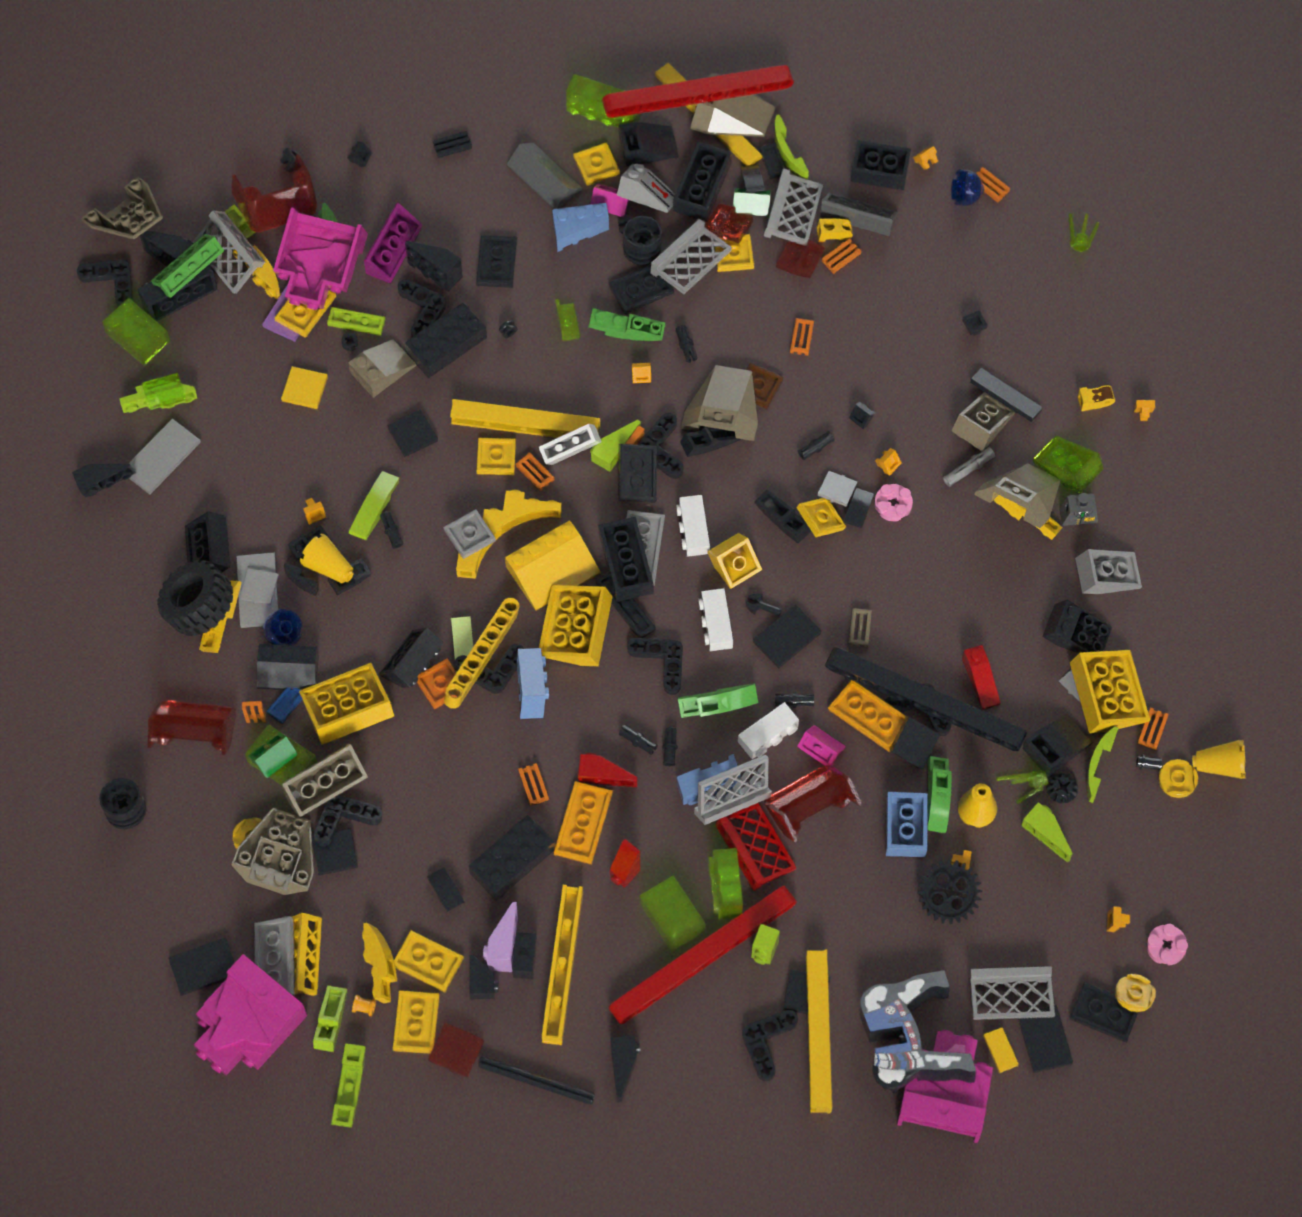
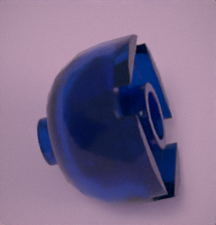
(966, 188)
(282, 627)

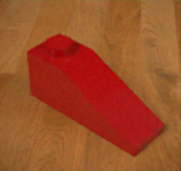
(981, 676)
(600, 771)
(626, 864)

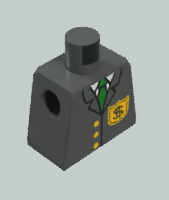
(1079, 510)

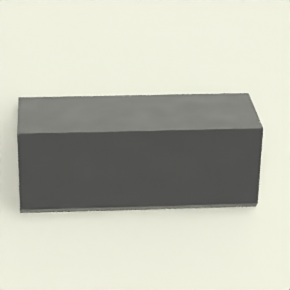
(543, 175)
(859, 213)

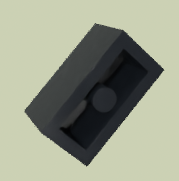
(524, 955)

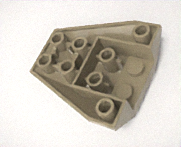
(733, 116)
(131, 216)
(724, 403)
(1027, 488)
(277, 854)

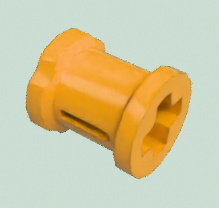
(364, 1005)

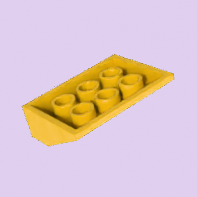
(551, 560)
(575, 624)
(1109, 690)
(346, 703)

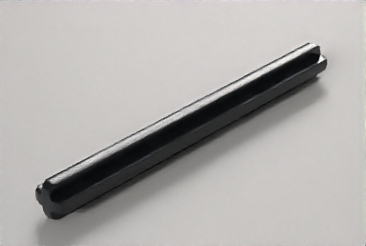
(536, 1080)

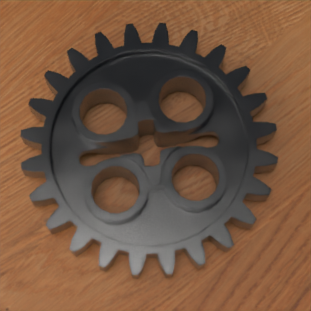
(954, 874)

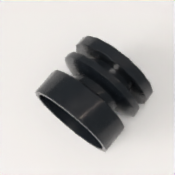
(642, 240)
(122, 803)

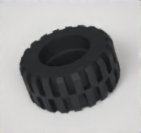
(207, 609)

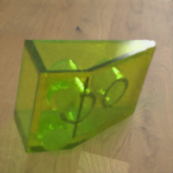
(1069, 463)

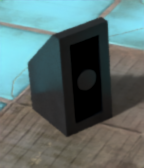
(481, 981)

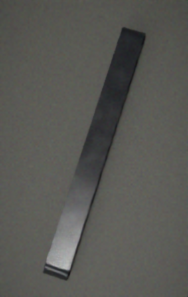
(926, 699)

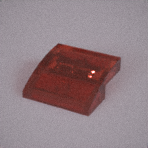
(728, 224)
(800, 259)
(456, 1050)

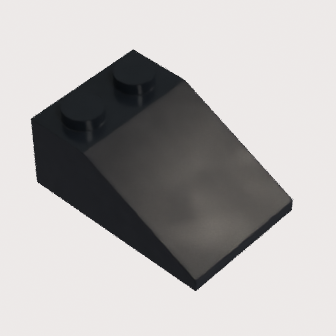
(164, 246)

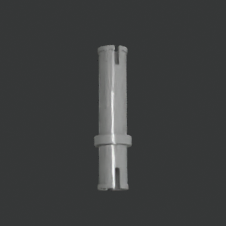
(974, 463)

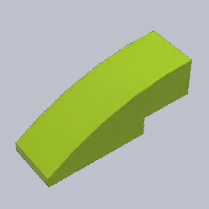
(330, 1018)

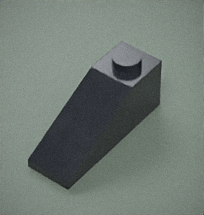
(624, 1059)

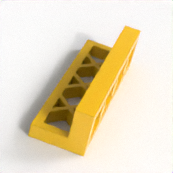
(301, 952)

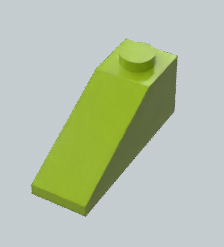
(606, 453)
(1045, 827)

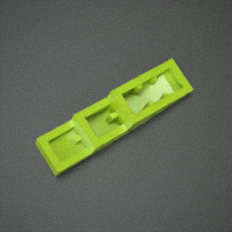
(374, 505)

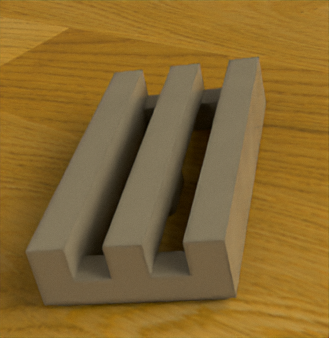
(858, 642)

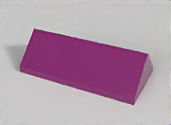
(389, 247)

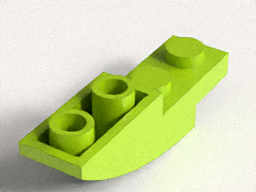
(138, 400)

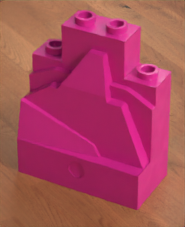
(317, 257)
(246, 1018)
(951, 1103)

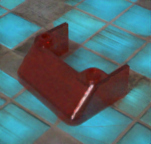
(273, 209)
(192, 722)
(808, 797)

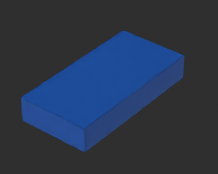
(285, 704)

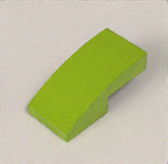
(239, 221)

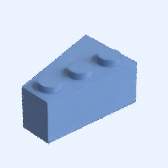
(579, 222)
(532, 683)
(688, 782)

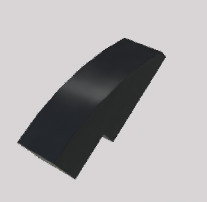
(707, 440)
(783, 516)

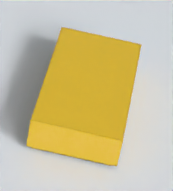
(1000, 1050)

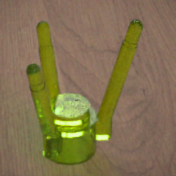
(1081, 241)
(1035, 779)

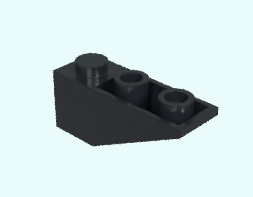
(100, 476)

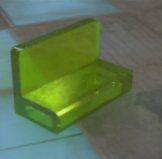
(567, 321)
(163, 391)

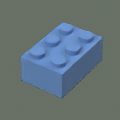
(906, 824)

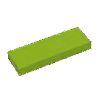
(356, 321)

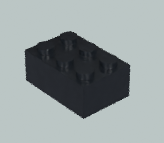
(880, 165)

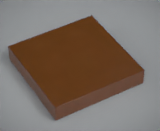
(765, 384)

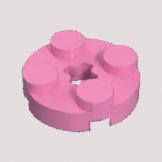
(900, 494)
(1165, 955)

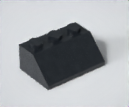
(208, 540)
(412, 658)
(286, 666)

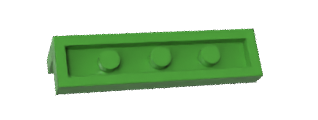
(188, 265)

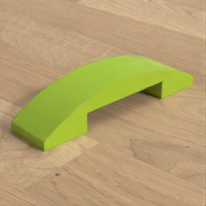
(797, 165)
(1092, 782)
(349, 1085)

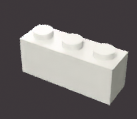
(570, 444)
(693, 525)
(716, 620)
(768, 731)

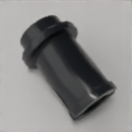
(1148, 762)

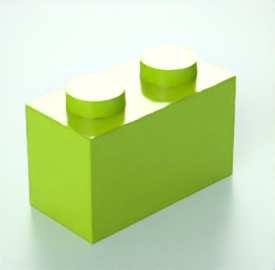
(765, 944)

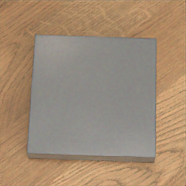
(469, 534)

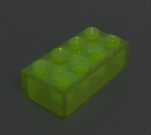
(585, 98)

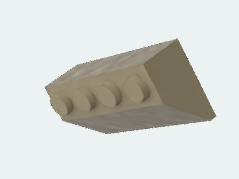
(324, 780)

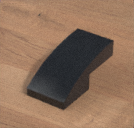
(752, 178)
(859, 508)
(299, 544)
(360, 572)
(297, 577)
(445, 889)

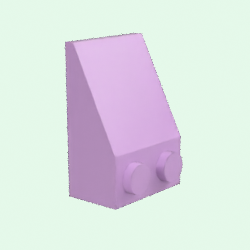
(501, 943)

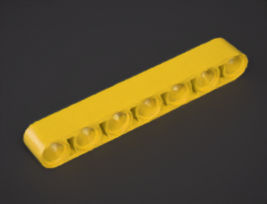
(480, 660)

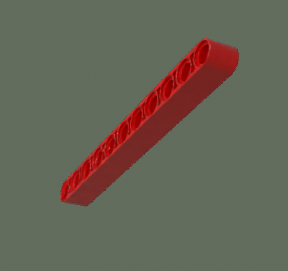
(697, 91)
(702, 955)

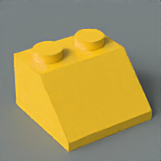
(735, 560)

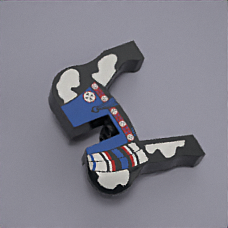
(887, 1015)

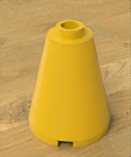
(326, 559)
(1222, 760)
(977, 806)

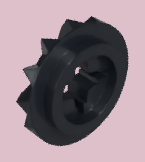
(1061, 796)

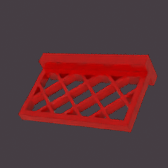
(745, 861)

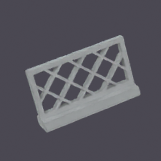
(778, 207)
(234, 238)
(677, 249)
(738, 797)
(1009, 976)

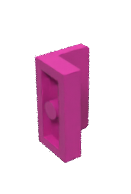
(615, 204)
(820, 745)

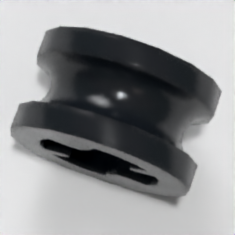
(508, 329)
(347, 336)

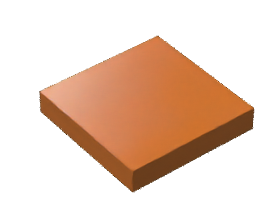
(435, 681)

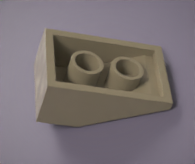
(380, 366)
(982, 421)

